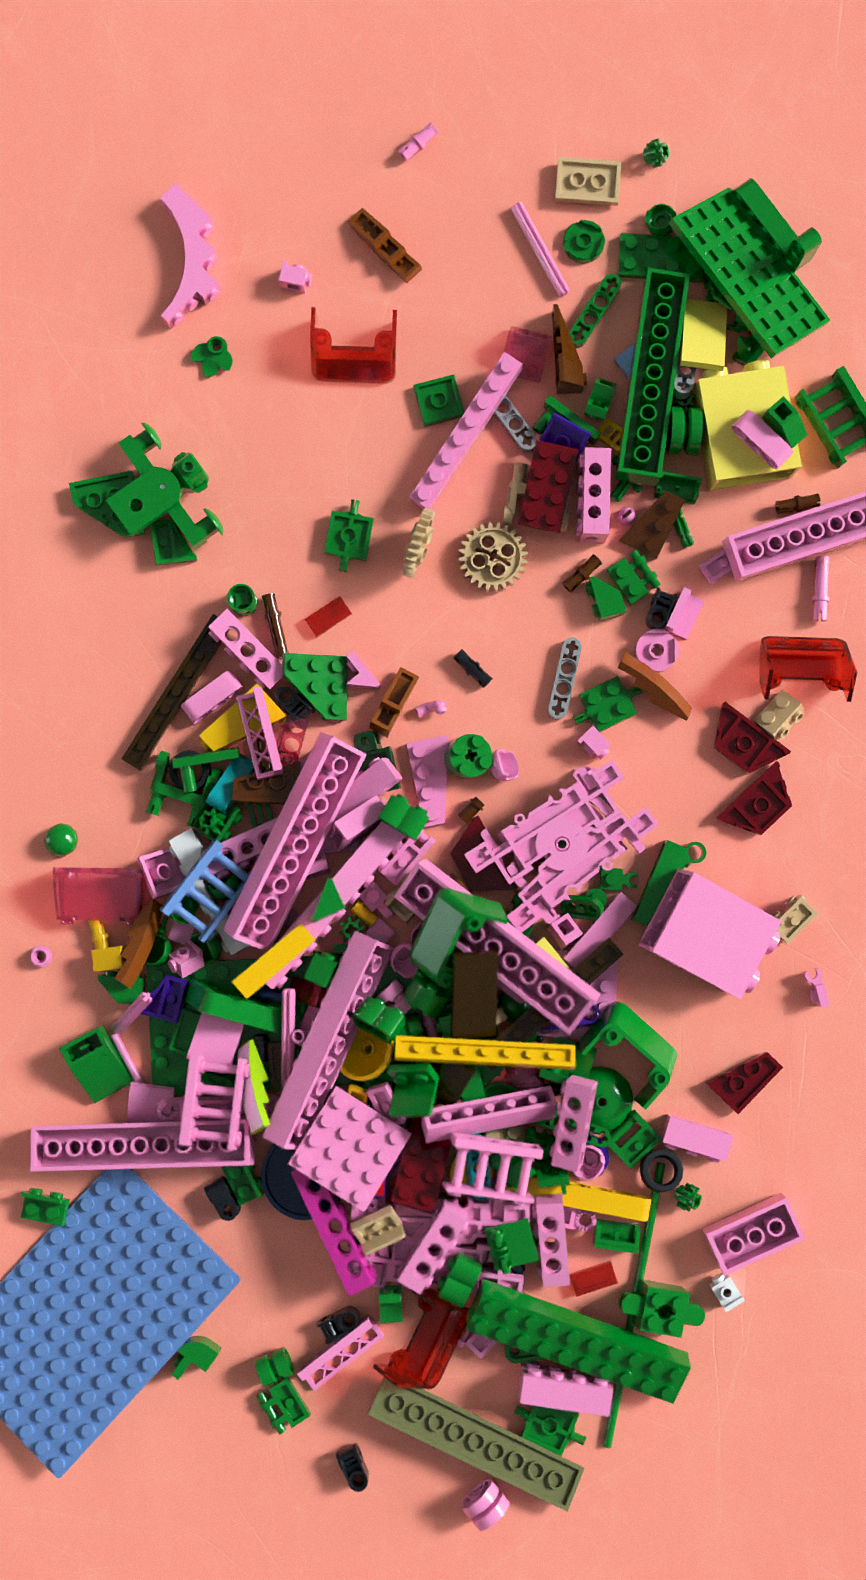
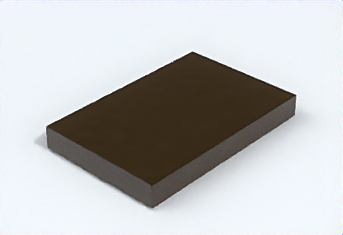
(452, 1078)

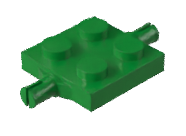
(349, 535)
(607, 704)
(550, 1427)

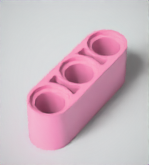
(762, 439)
(212, 697)

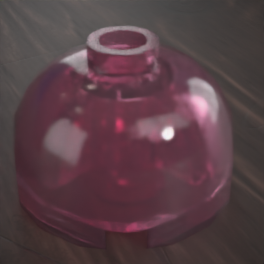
(523, 1077)

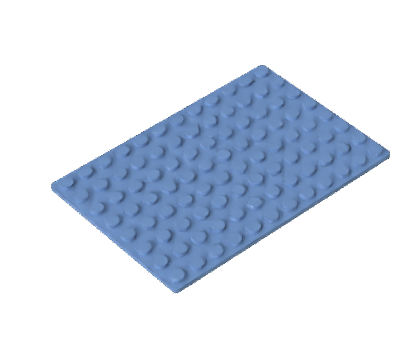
(100, 1314)

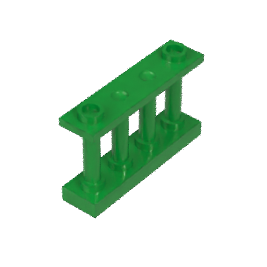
(851, 398)

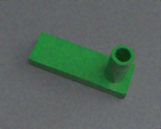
(552, 405)
(186, 769)

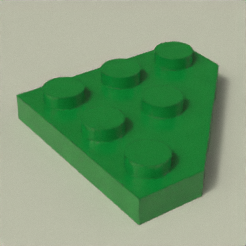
(91, 498)
(319, 681)

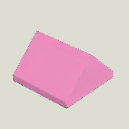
(161, 872)

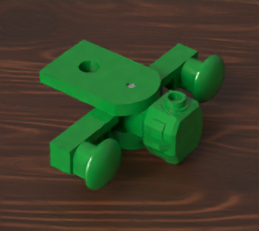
(162, 490)

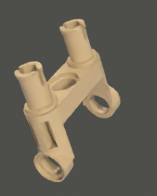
(516, 490)

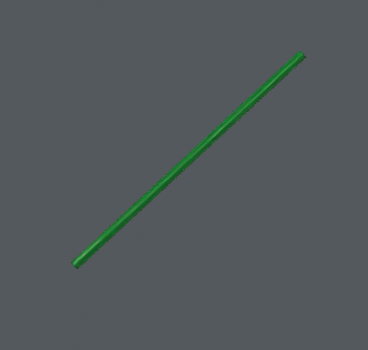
(640, 1272)

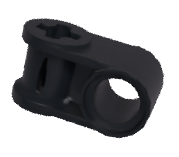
(661, 605)
(295, 704)
(221, 1197)
(335, 1326)
(352, 1463)

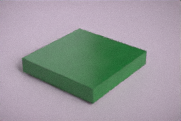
(439, 400)

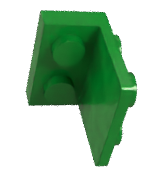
(582, 1064)
(413, 1090)

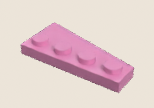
(430, 776)

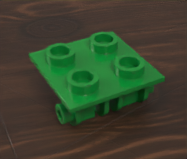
(511, 1244)

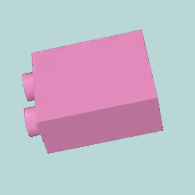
(711, 933)

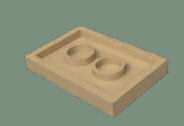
(588, 181)

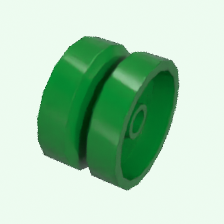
(684, 431)

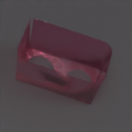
(288, 757)

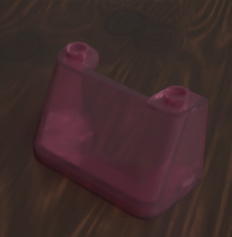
(98, 894)

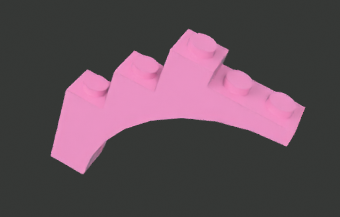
(199, 255)

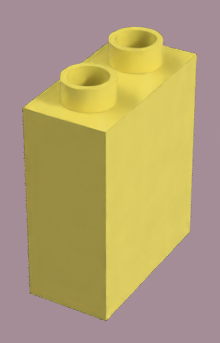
(723, 401)

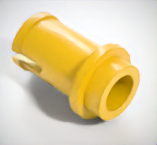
(364, 913)

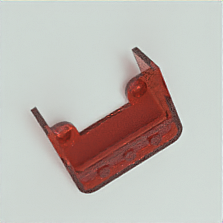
(353, 362)
(806, 660)
(430, 1346)

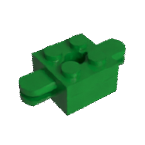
(661, 1308)

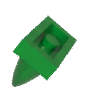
(747, 350)

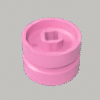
(485, 1504)

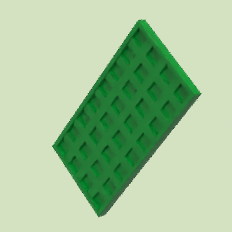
(749, 272)

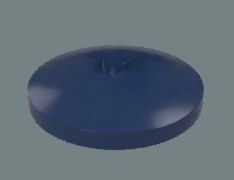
(281, 1187)

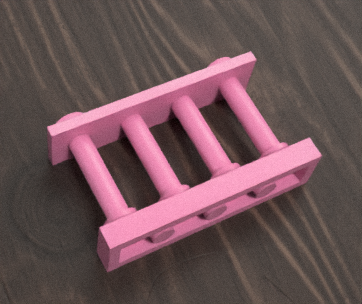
(195, 1088)
(485, 1146)

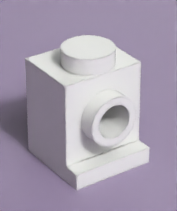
(729, 1300)

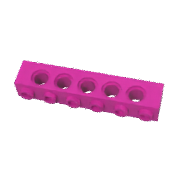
(352, 1281)

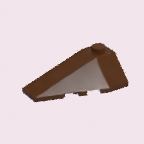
(567, 362)

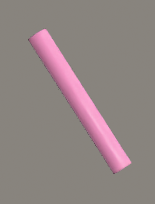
(126, 1058)

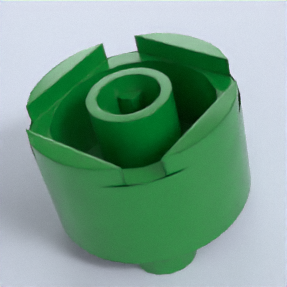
(468, 744)
(427, 995)

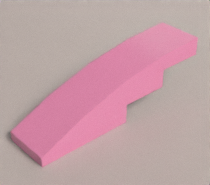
(601, 929)

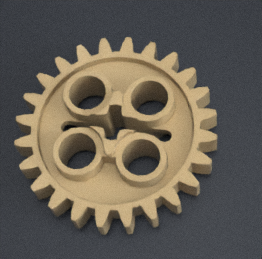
(420, 535)
(484, 574)

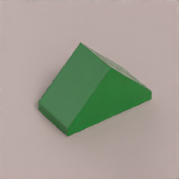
(329, 902)

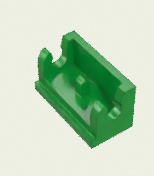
(679, 485)
(616, 1236)

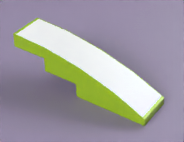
(254, 1093)

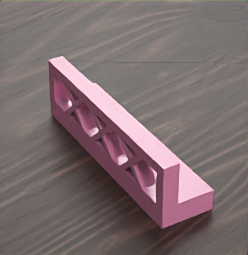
(267, 730)
(338, 1347)

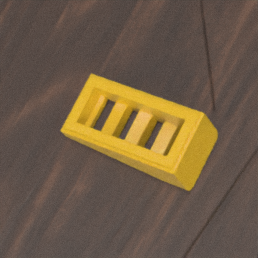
(605, 439)

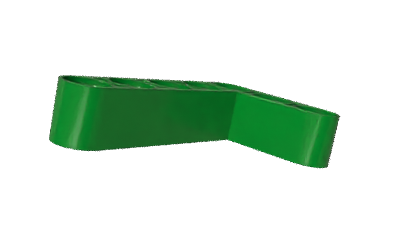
(793, 248)
(234, 1008)

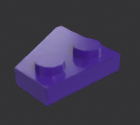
(168, 999)

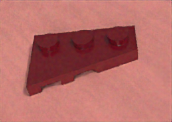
(745, 1081)

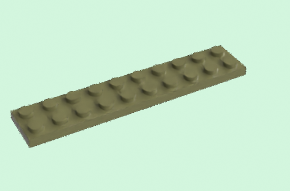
(477, 1442)

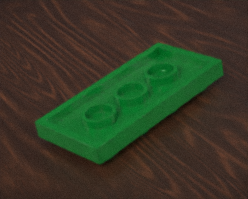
(658, 252)

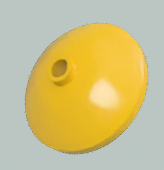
(361, 1064)

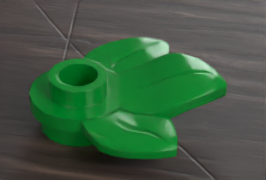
(212, 359)

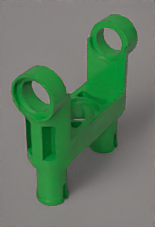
(160, 791)

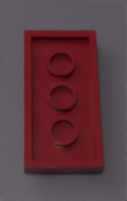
(548, 487)
(420, 1171)

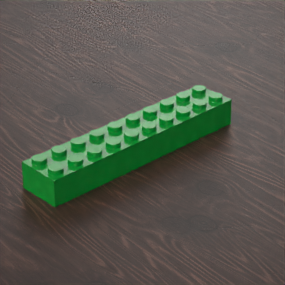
(652, 377)
(578, 1341)

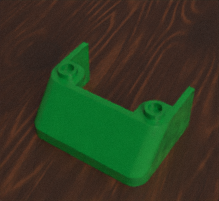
(442, 927)
(621, 1022)

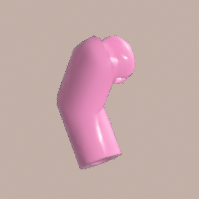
(426, 708)

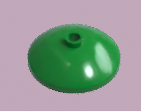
(618, 1098)

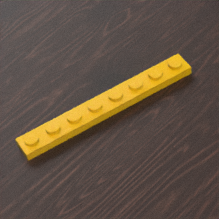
(485, 1052)

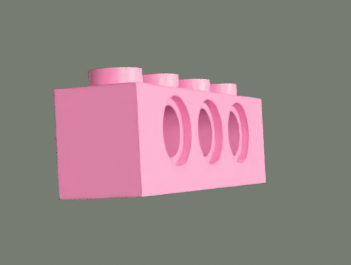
(244, 637)
(236, 847)
(584, 1091)
(446, 1215)
(557, 1272)

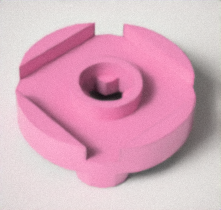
(665, 642)

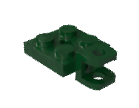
(373, 750)

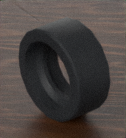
(174, 774)
(677, 1165)

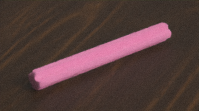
(540, 249)
(288, 1028)

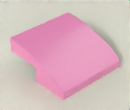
(144, 1101)

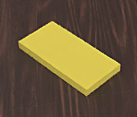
(704, 335)

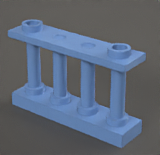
(187, 889)

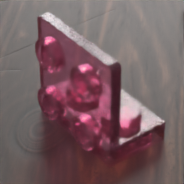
(530, 350)

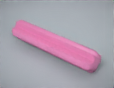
(132, 1013)

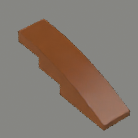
(384, 245)
(661, 691)
(143, 935)

